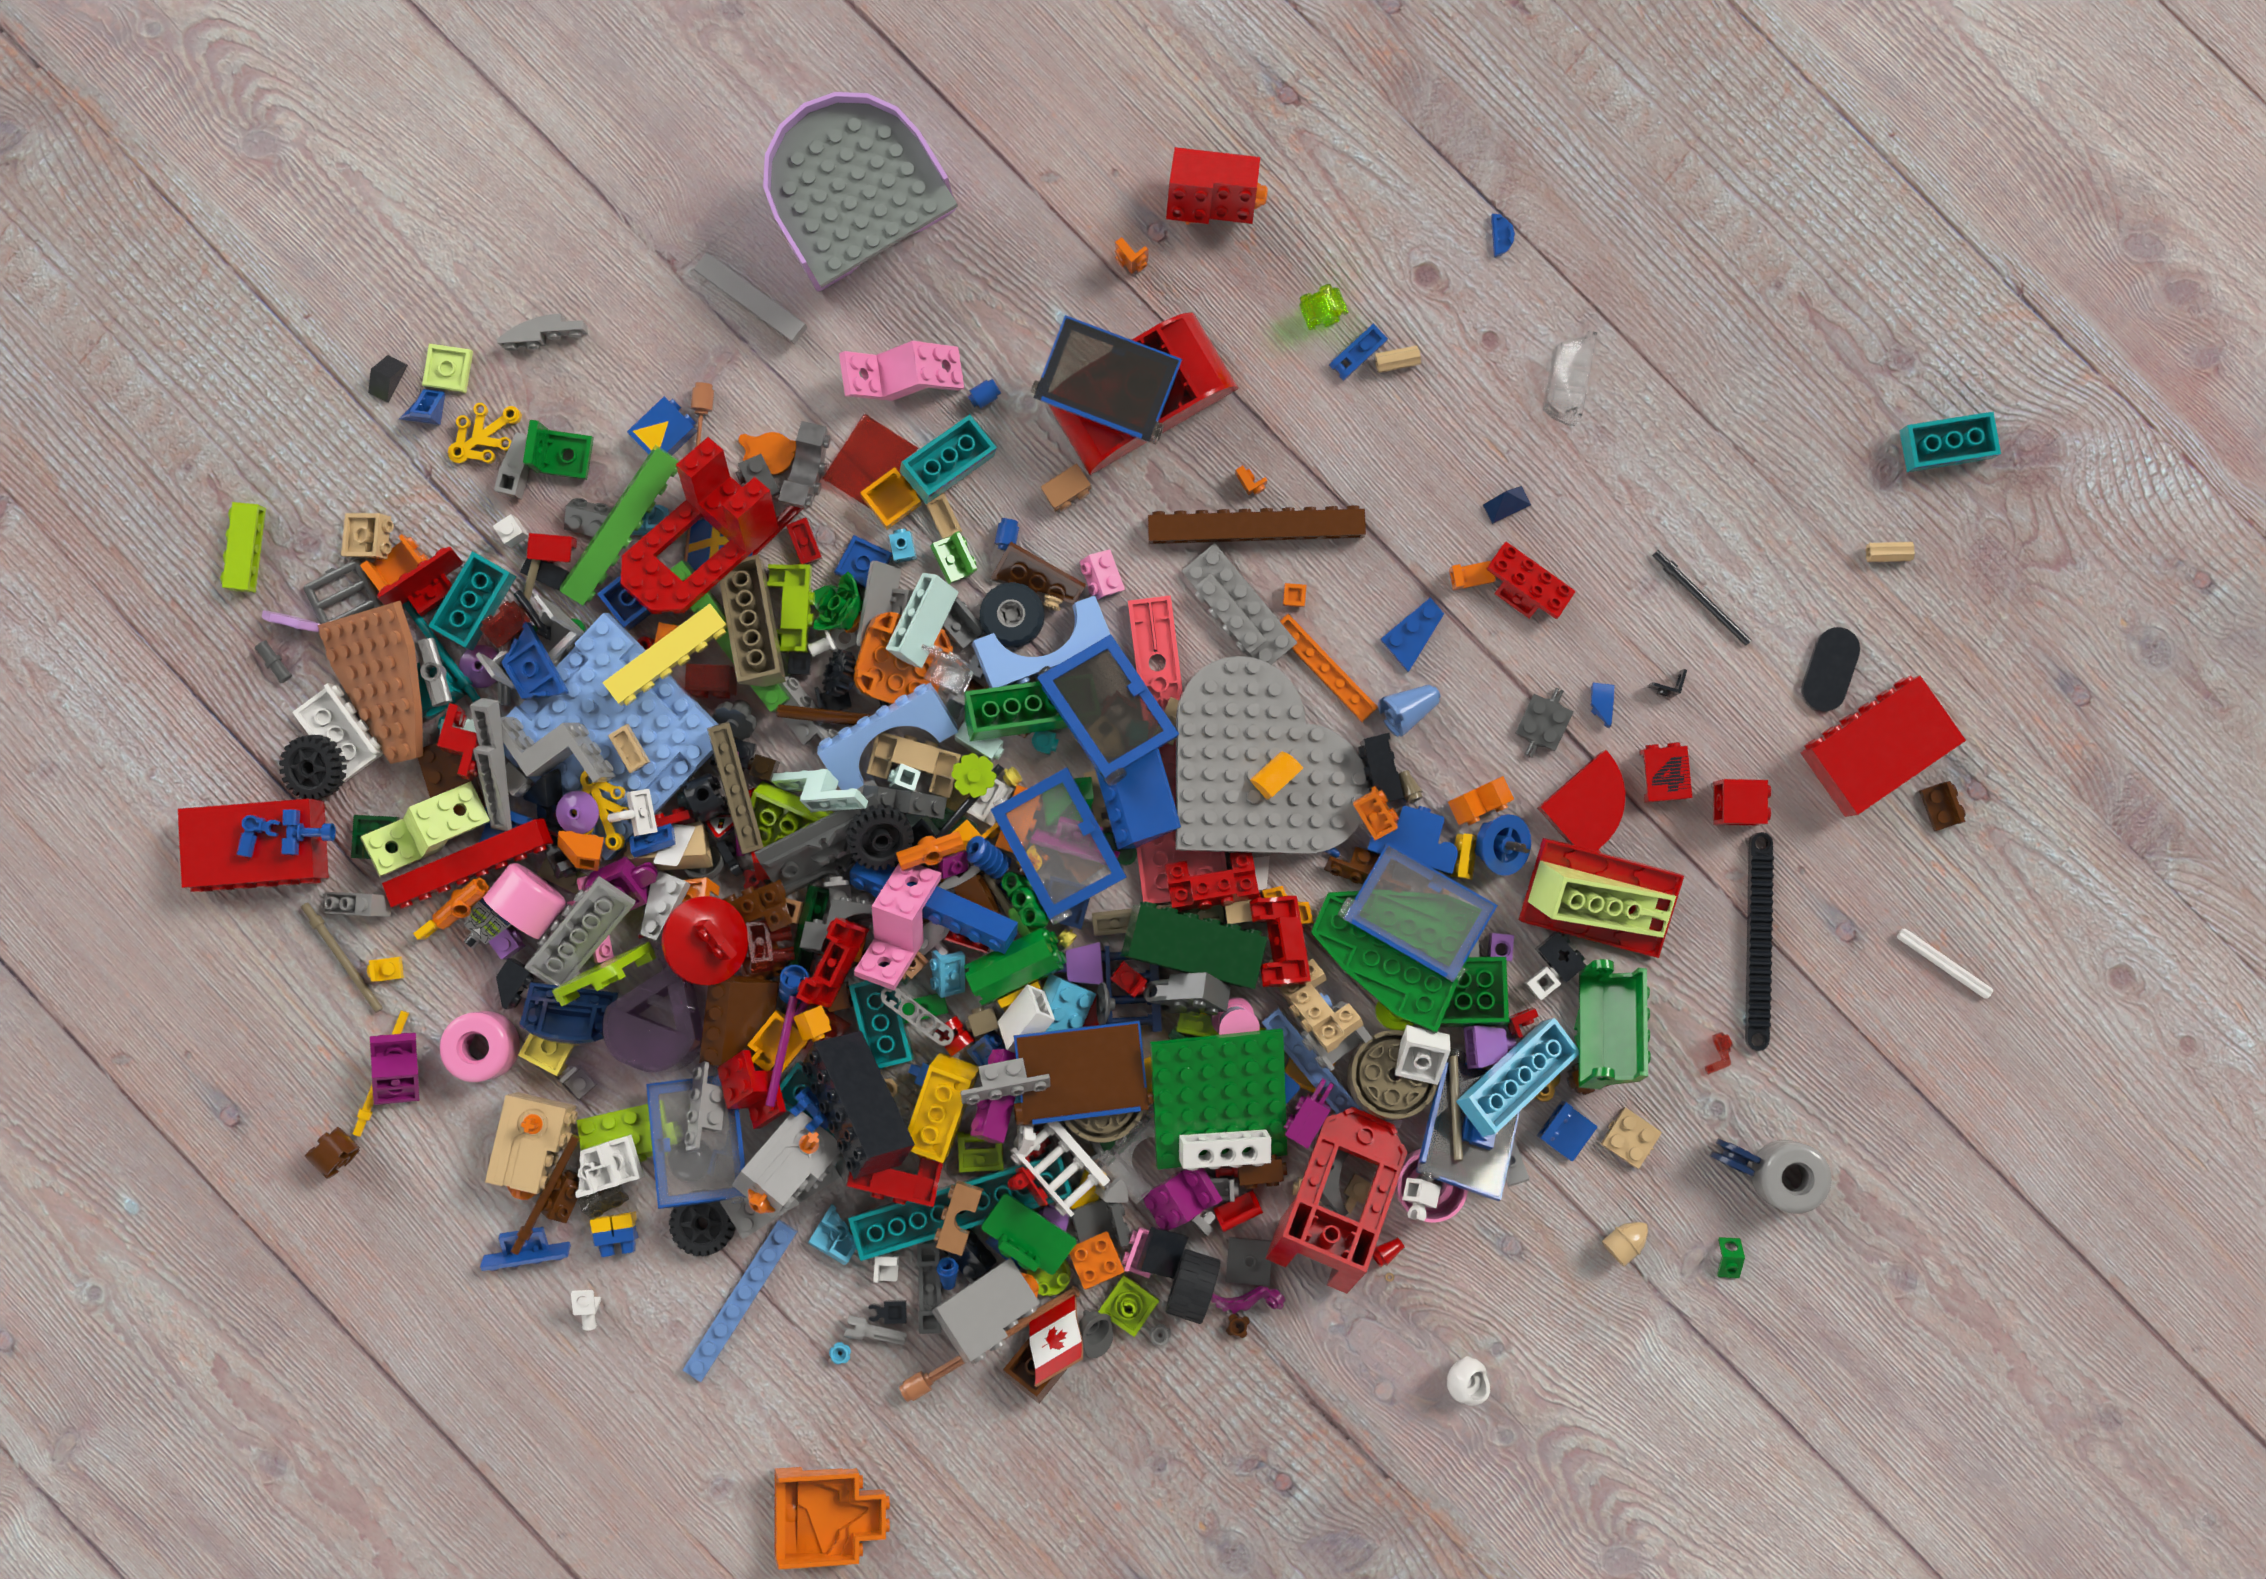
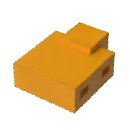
(891, 498)
(767, 1041)

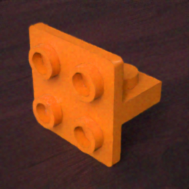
(1096, 1260)

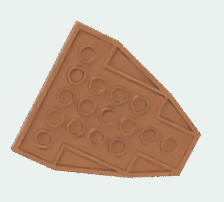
(380, 675)

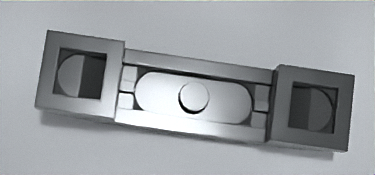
(929, 1287)

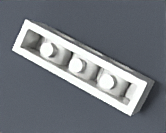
(1236, 1142)

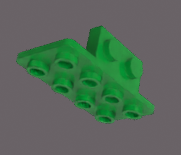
(1027, 1236)

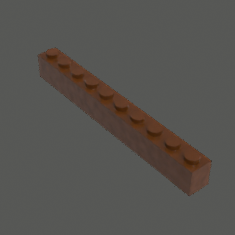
(1256, 526)

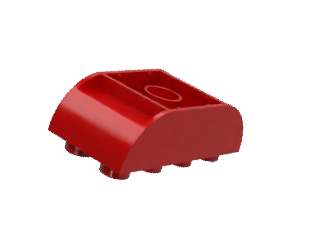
(1197, 385)

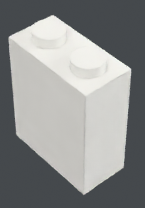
(1026, 1015)

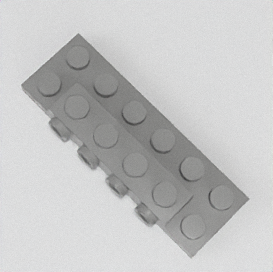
(1238, 606)
(579, 932)

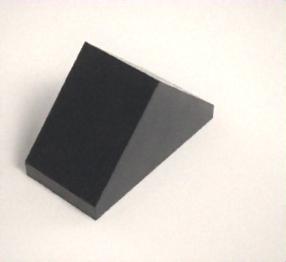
(386, 377)
(546, 790)

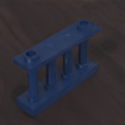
(1152, 1020)

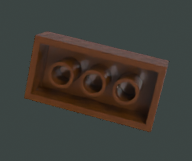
(441, 775)

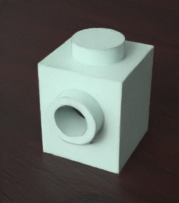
(903, 778)

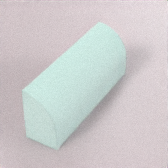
(922, 619)

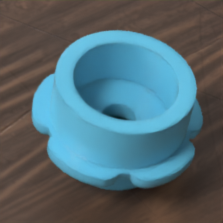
(836, 1358)

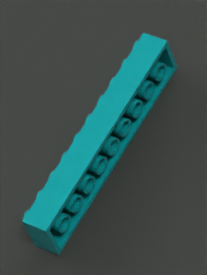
(901, 1225)

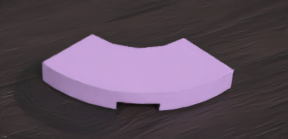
(291, 621)

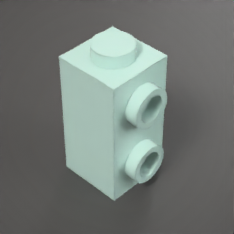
(990, 748)

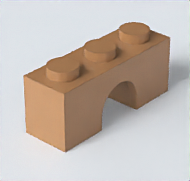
(951, 1236)

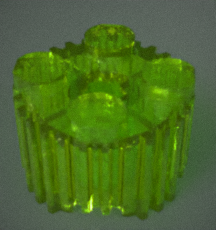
(1323, 307)

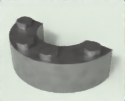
(807, 466)

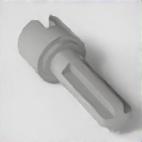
(863, 1329)

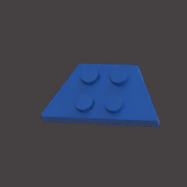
(532, 668)

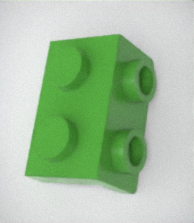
(954, 558)

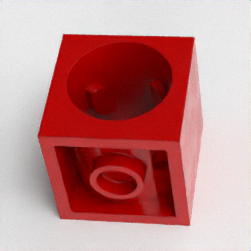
(1741, 802)

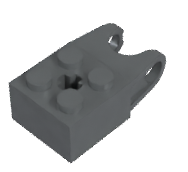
(1190, 994)

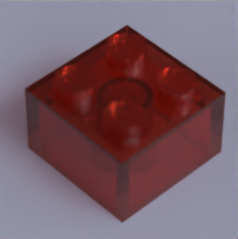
(711, 680)

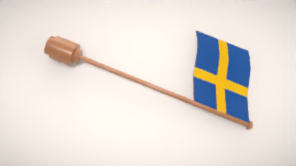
(702, 537)

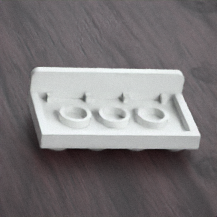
(335, 718)

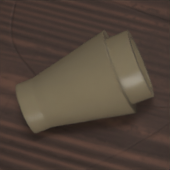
(1410, 788)

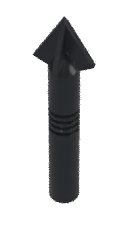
(543, 630)

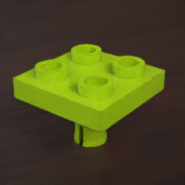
(1129, 1305)

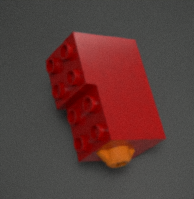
(1214, 187)

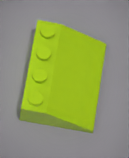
(780, 813)

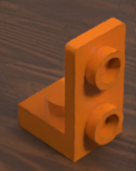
(1470, 575)

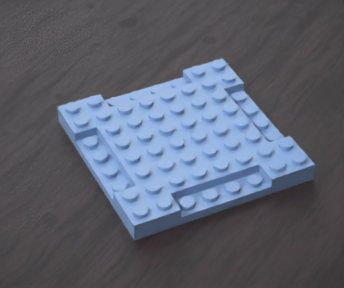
(663, 720)

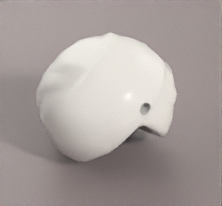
(1468, 1382)

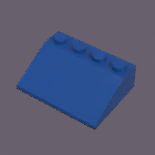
(1140, 803)

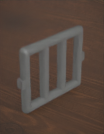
(333, 574)

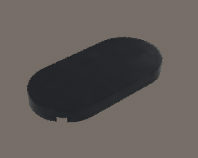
(1830, 669)

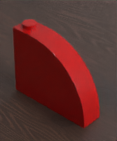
(1588, 804)

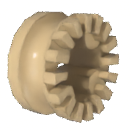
(1052, 602)

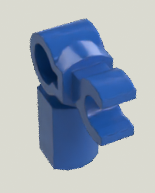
(252, 825)

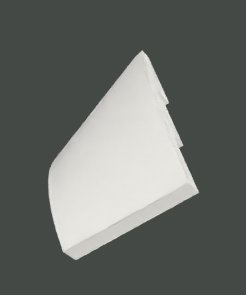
(608, 1166)

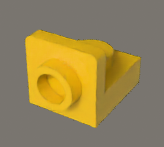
(385, 969)

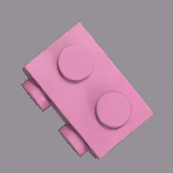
(1101, 574)
(1131, 1259)

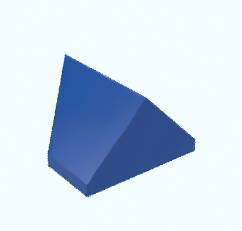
(426, 408)

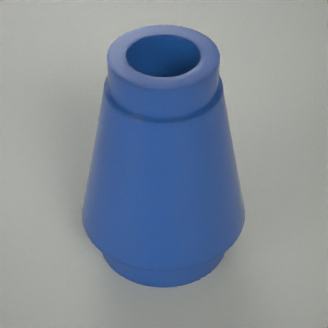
(947, 1272)

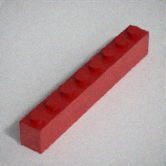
(467, 863)

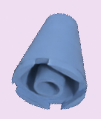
(1408, 708)

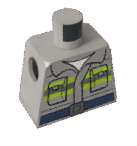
(484, 924)

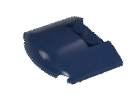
(568, 1024)

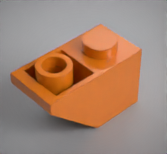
(581, 849)

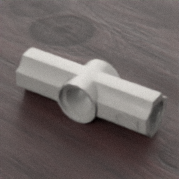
(430, 658)

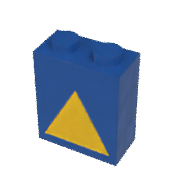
(663, 427)

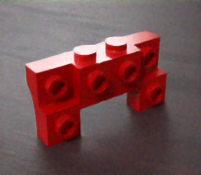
(1212, 888)
(1286, 941)
(832, 969)
(902, 1185)

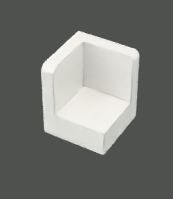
(886, 1268)

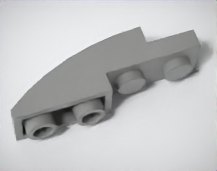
(533, 332)

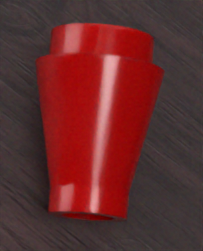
(1387, 1252)

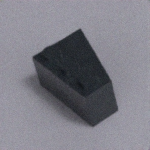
(1380, 766)

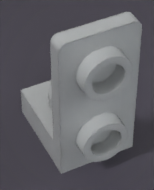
(839, 888)

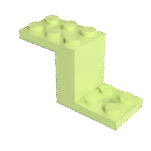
(425, 829)

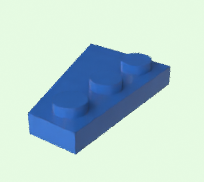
(1412, 633)

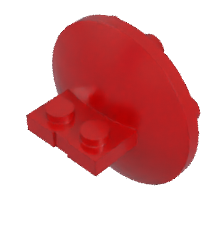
(705, 940)

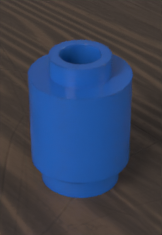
(984, 393)
(1006, 532)

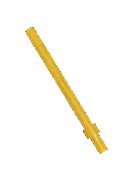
(365, 1113)

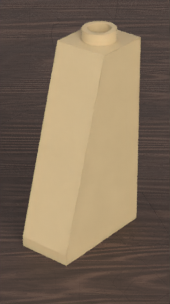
(695, 855)

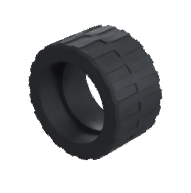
(1193, 1286)

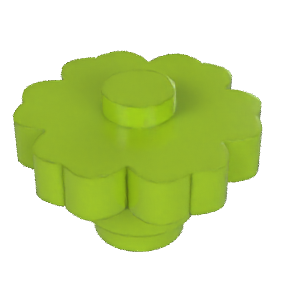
(973, 775)

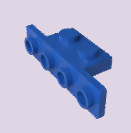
(533, 1251)

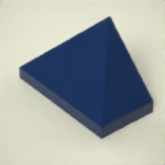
(1506, 504)

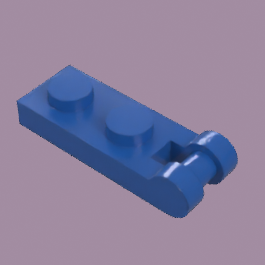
(1359, 351)

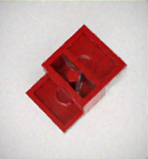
(459, 741)
(749, 1089)

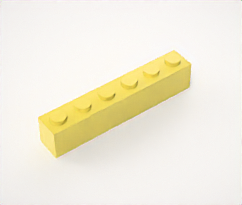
(665, 655)

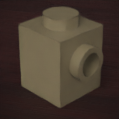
(982, 1021)

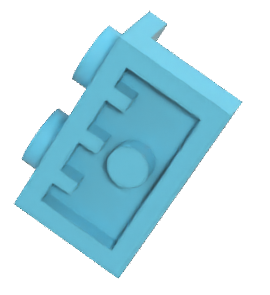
(947, 973)

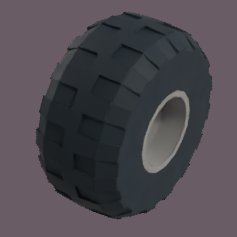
(1012, 614)

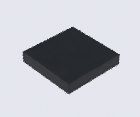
(1162, 1252)

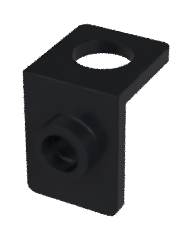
(1665, 690)
(832, 703)

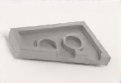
(662, 900)

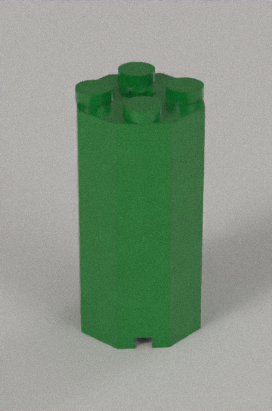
(1022, 964)

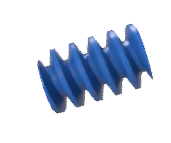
(987, 857)

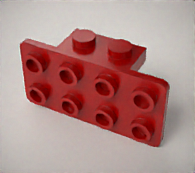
(424, 585)

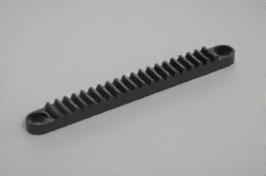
(1759, 941)

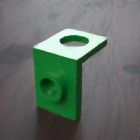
(1731, 1261)

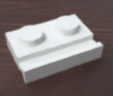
(982, 806)

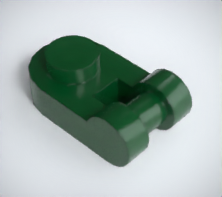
(1126, 856)

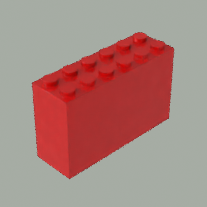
(1882, 745)
(212, 837)

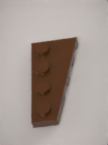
(1040, 576)

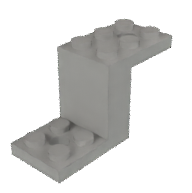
(554, 748)

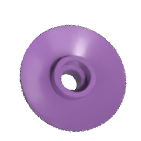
(479, 678)
(586, 809)

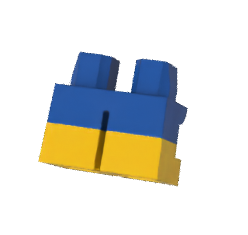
(615, 1229)

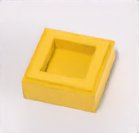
(426, 930)

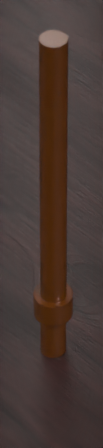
(526, 1231)

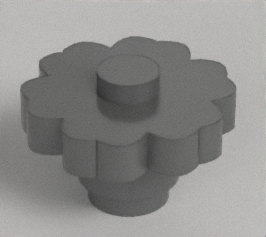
(738, 716)

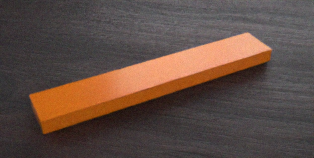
(1329, 671)

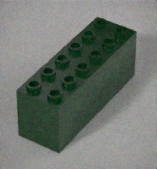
(1194, 944)

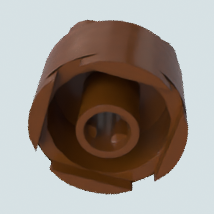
(332, 1152)

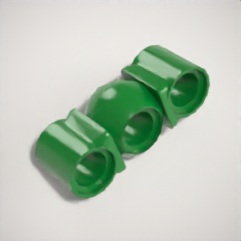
(1025, 900)

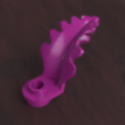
(1244, 1302)

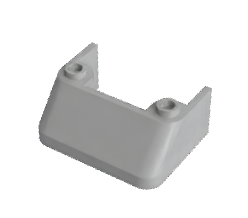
(563, 636)

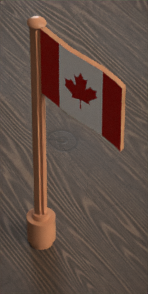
(1053, 1343)

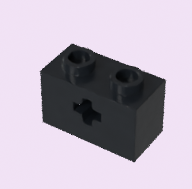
(1549, 952)

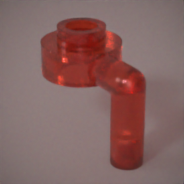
(1722, 1045)

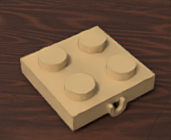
(1631, 1138)

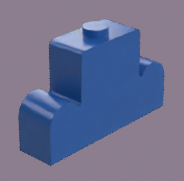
(1419, 837)

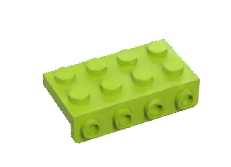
(618, 1124)

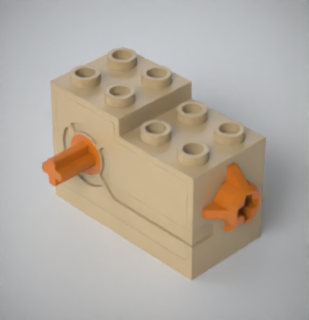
(529, 1143)

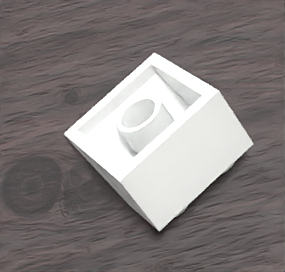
(1422, 1054)

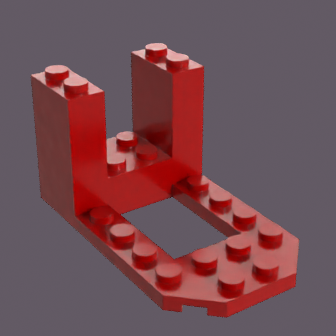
(737, 512)
(1324, 1233)

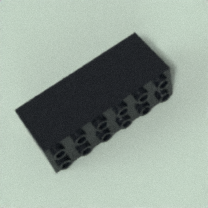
(857, 1104)

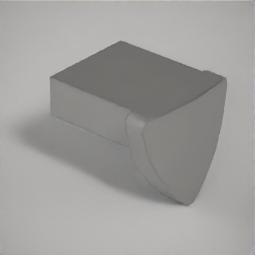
(1114, 1192)

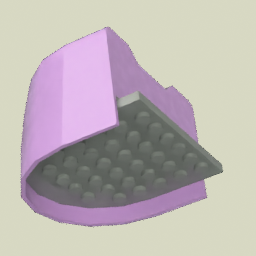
(851, 182)

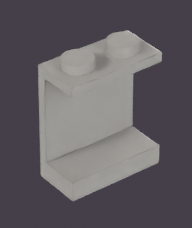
(1327, 1059)

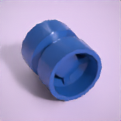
(790, 980)

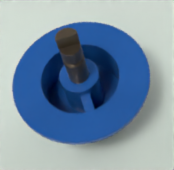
(1504, 844)

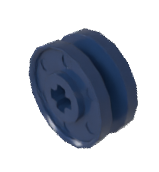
(1735, 1157)

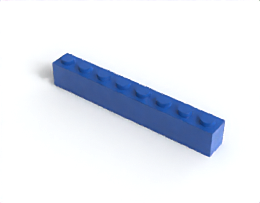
(947, 910)

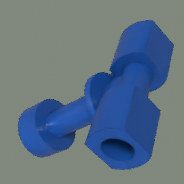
(296, 832)

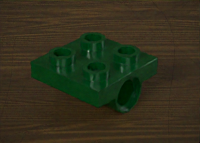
(365, 824)

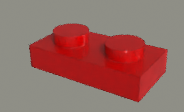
(804, 541)

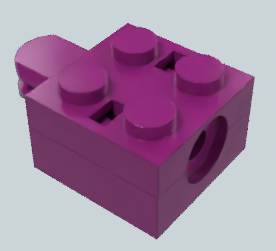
(628, 878)
(1309, 1116)

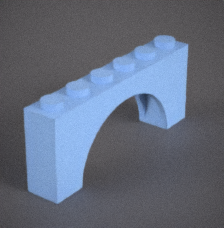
(1007, 668)
(918, 709)

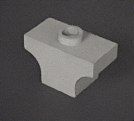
(1516, 1170)

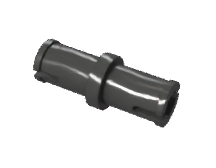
(273, 661)

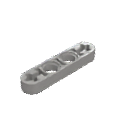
(915, 1018)

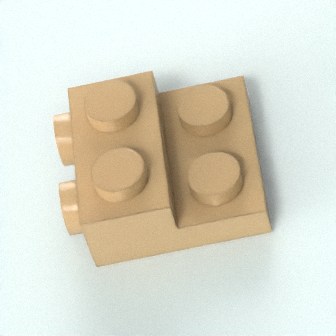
(366, 535)

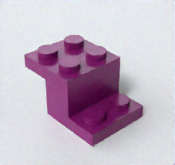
(394, 1068)
(1181, 1198)

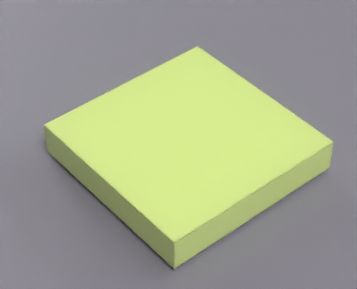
(447, 368)

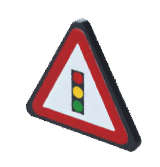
(720, 826)

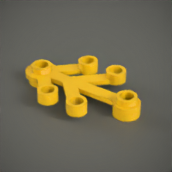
(481, 436)
(603, 805)

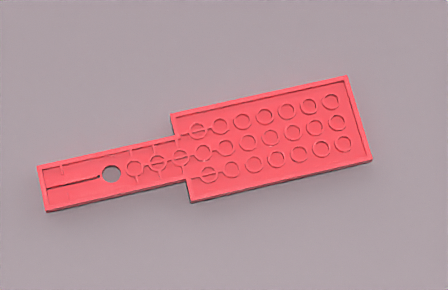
(1163, 685)

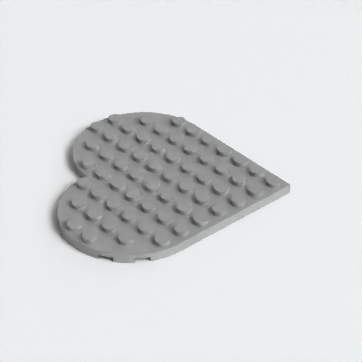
(1229, 728)

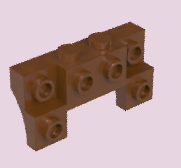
(763, 901)

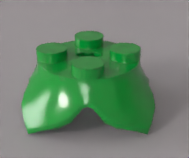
(838, 605)

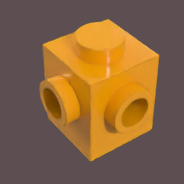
(812, 1023)

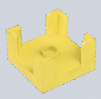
(546, 1054)

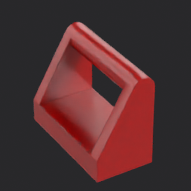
(1234, 1213)

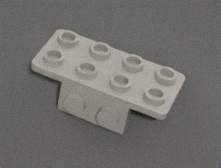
(881, 595)

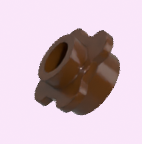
(1233, 1330)

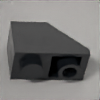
(512, 981)

